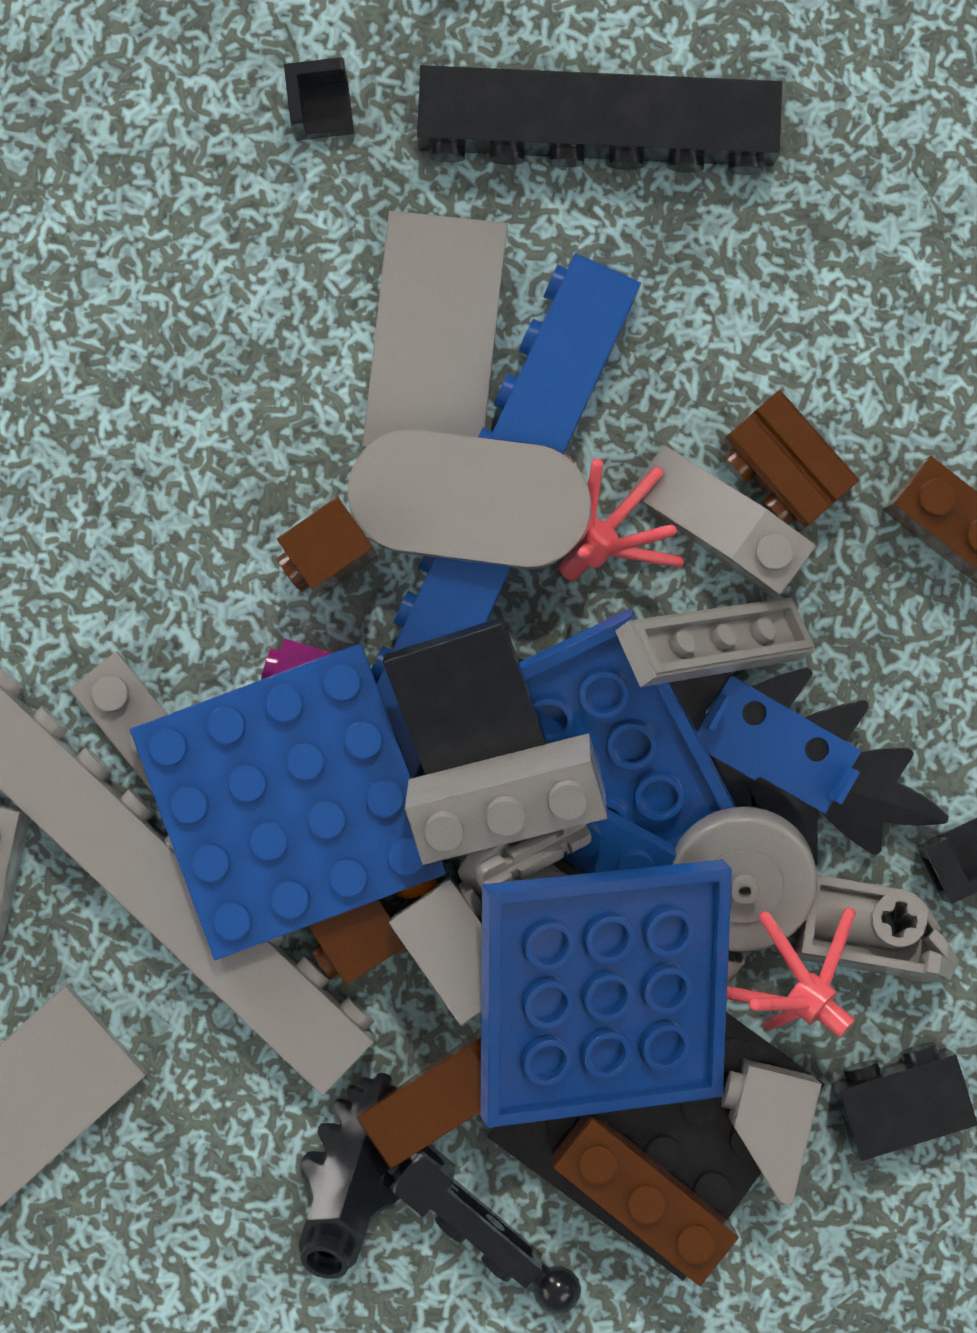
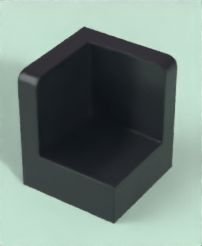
(319, 98)
(952, 861)

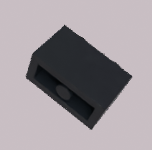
(903, 1101)

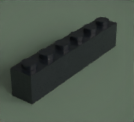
(599, 118)

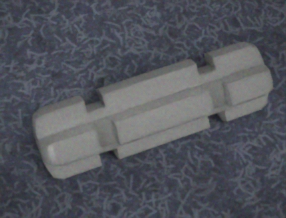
(531, 855)

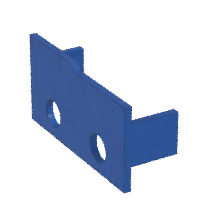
(778, 747)

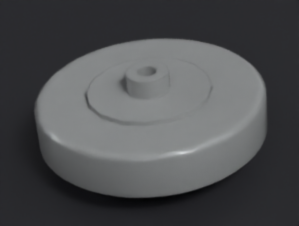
(769, 870)

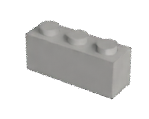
(505, 799)

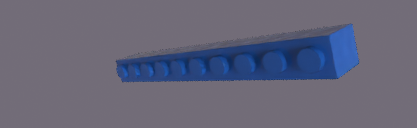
(538, 409)

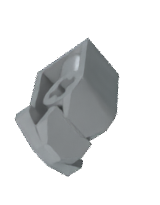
(913, 953)

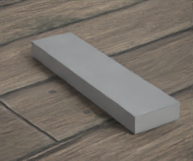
(714, 641)

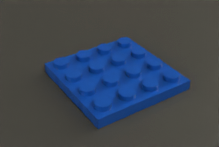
(640, 736)
(285, 801)
(603, 991)

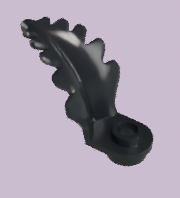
(345, 1184)

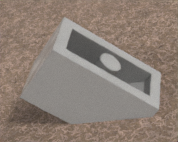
(774, 1118)

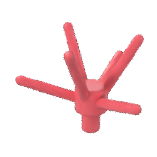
(602, 540)
(812, 995)

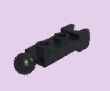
(428, 1183)

